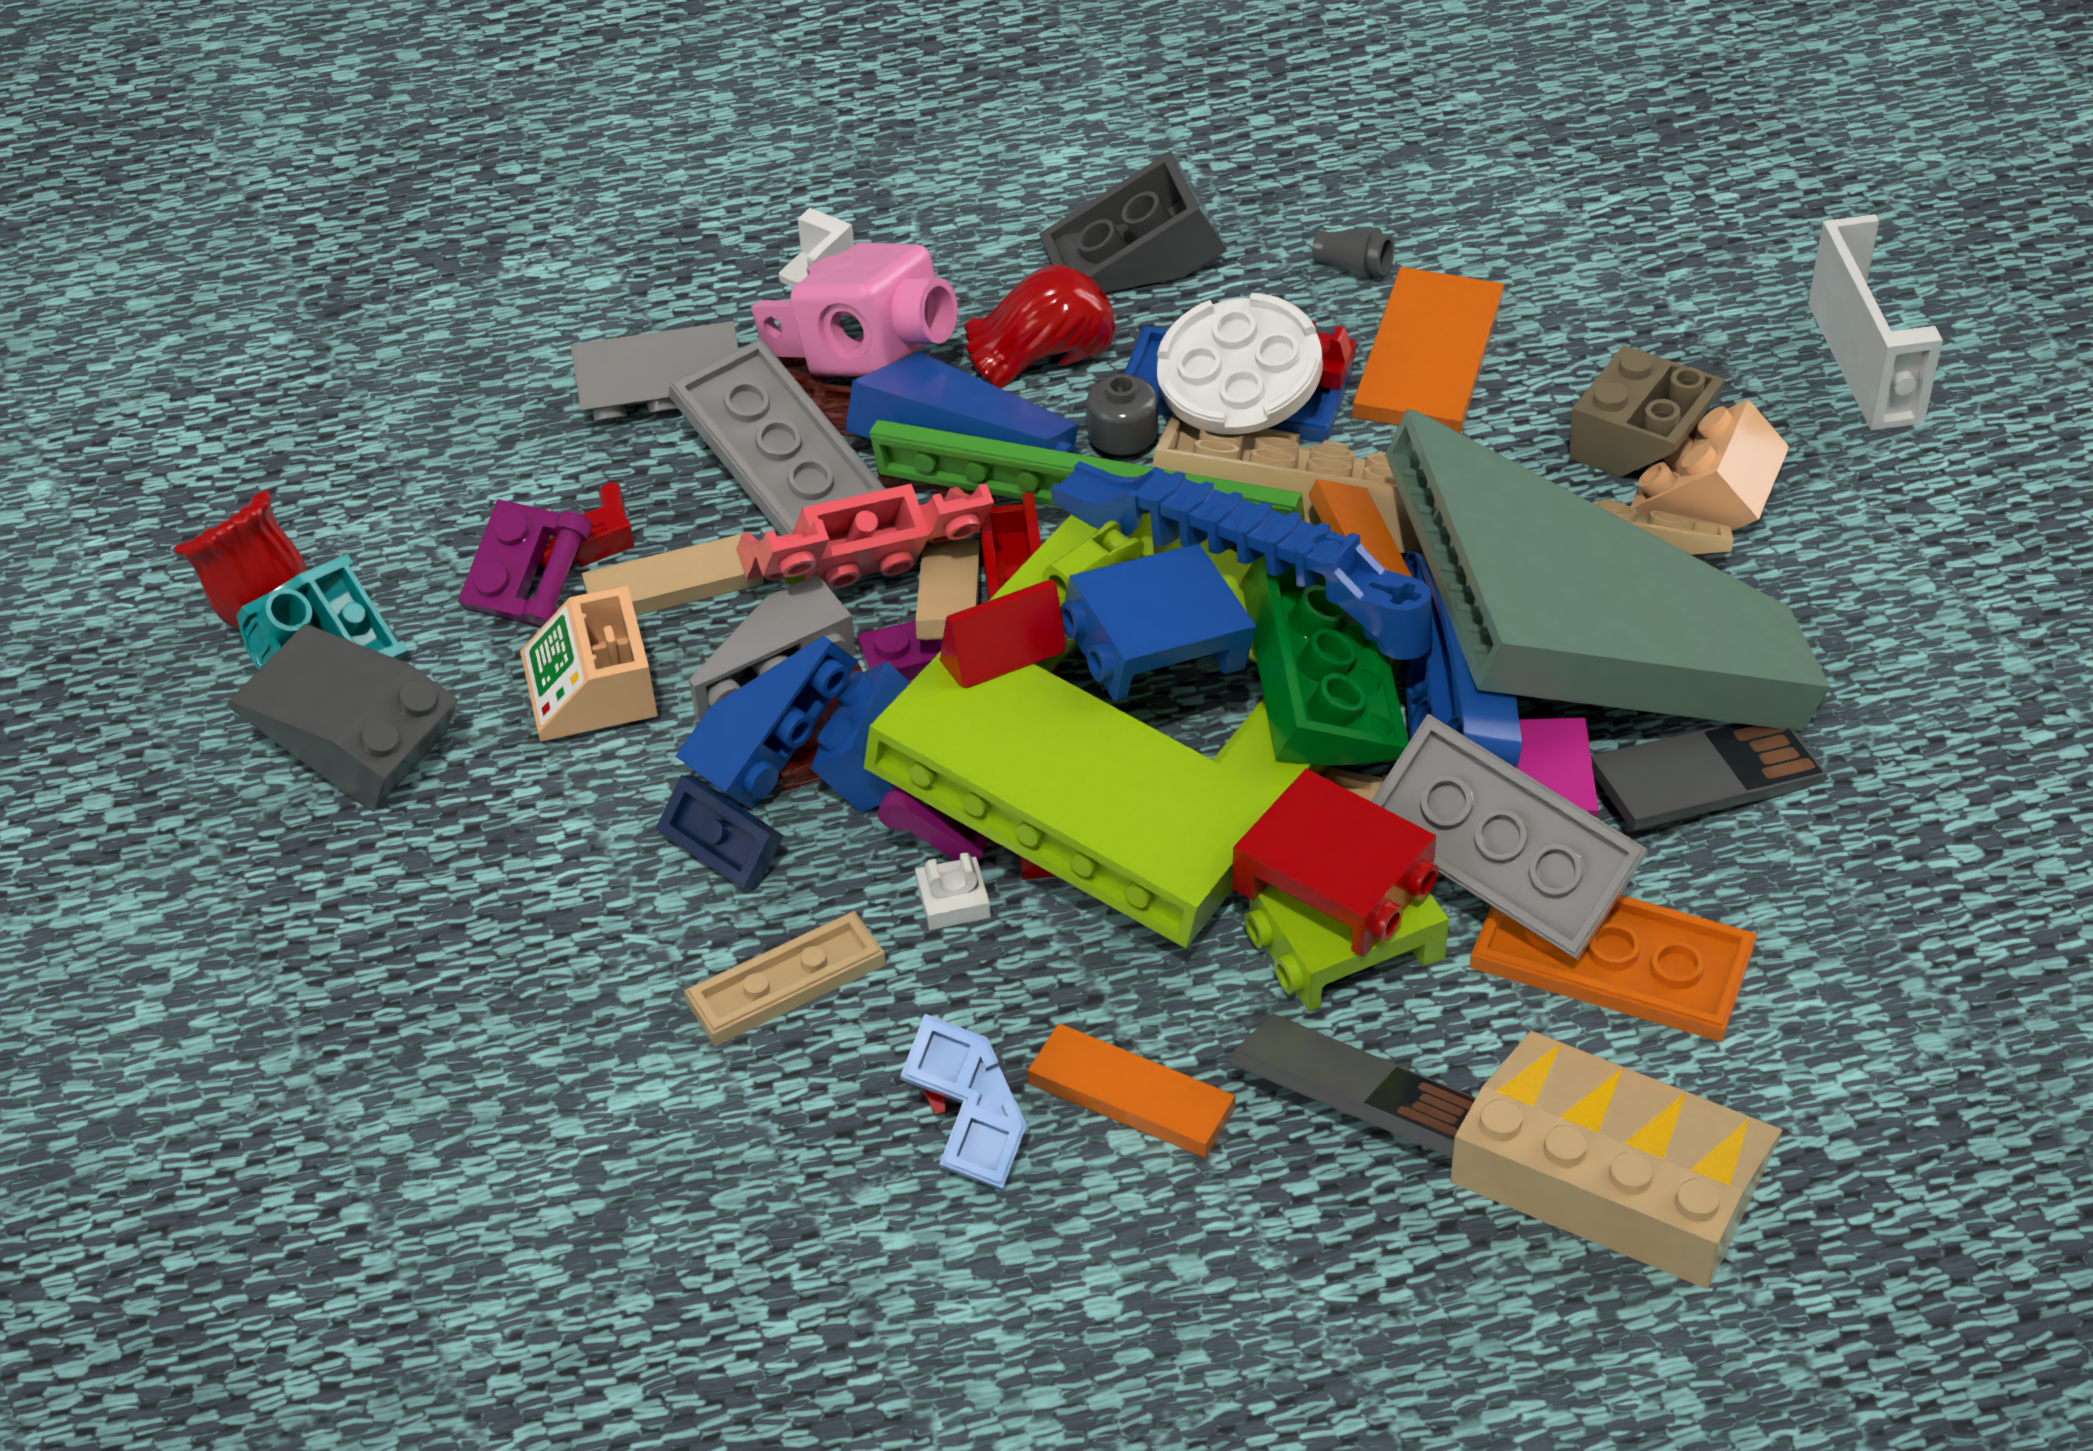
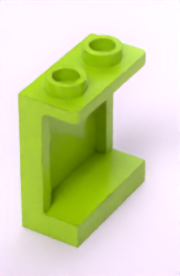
(1316, 949)

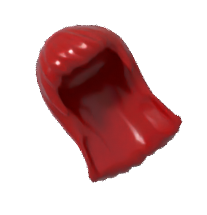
(1041, 316)
(242, 558)

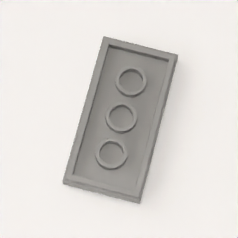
(770, 435)
(1510, 836)

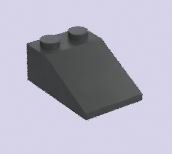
(1138, 230)
(347, 712)

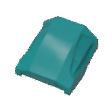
(322, 598)

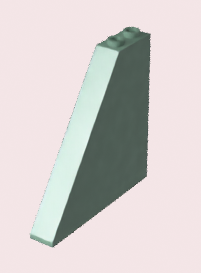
(1586, 604)

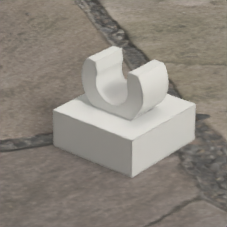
(952, 892)

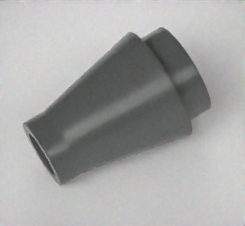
(1357, 251)

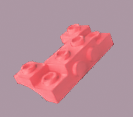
(864, 535)

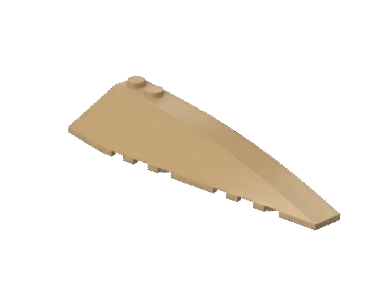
(1279, 462)

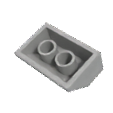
(642, 367)

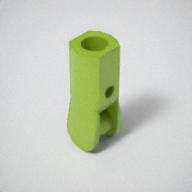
(1100, 550)

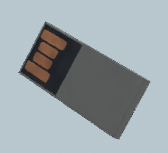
(1704, 772)
(1355, 1082)

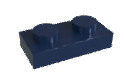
(719, 832)

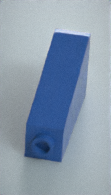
(944, 398)

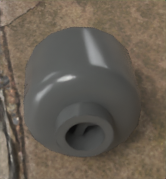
(1122, 414)

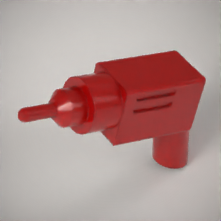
(609, 533)

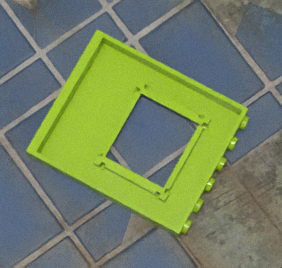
(1082, 780)

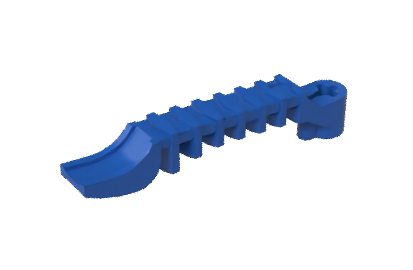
(1386, 603)

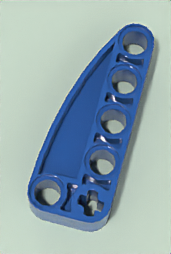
(1444, 687)

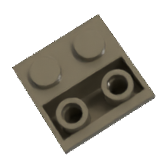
(1639, 411)

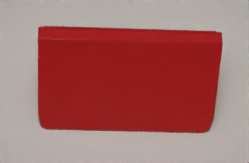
(1003, 635)

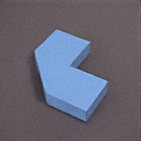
(967, 1071)

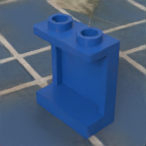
(1155, 616)

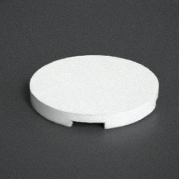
(1239, 364)

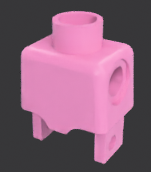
(880, 284)

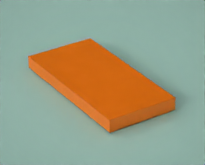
(1429, 348)
(1638, 963)

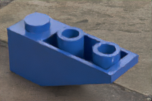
(760, 725)

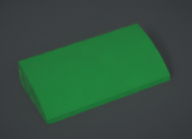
(1320, 678)

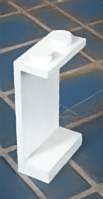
(1884, 368)

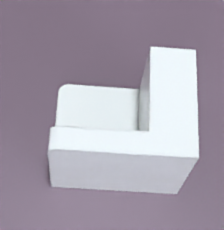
(819, 238)

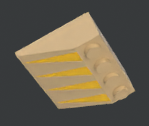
(1613, 1156)

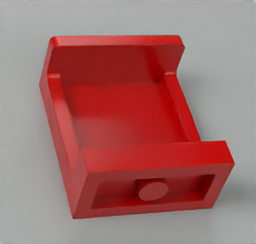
(1338, 858)

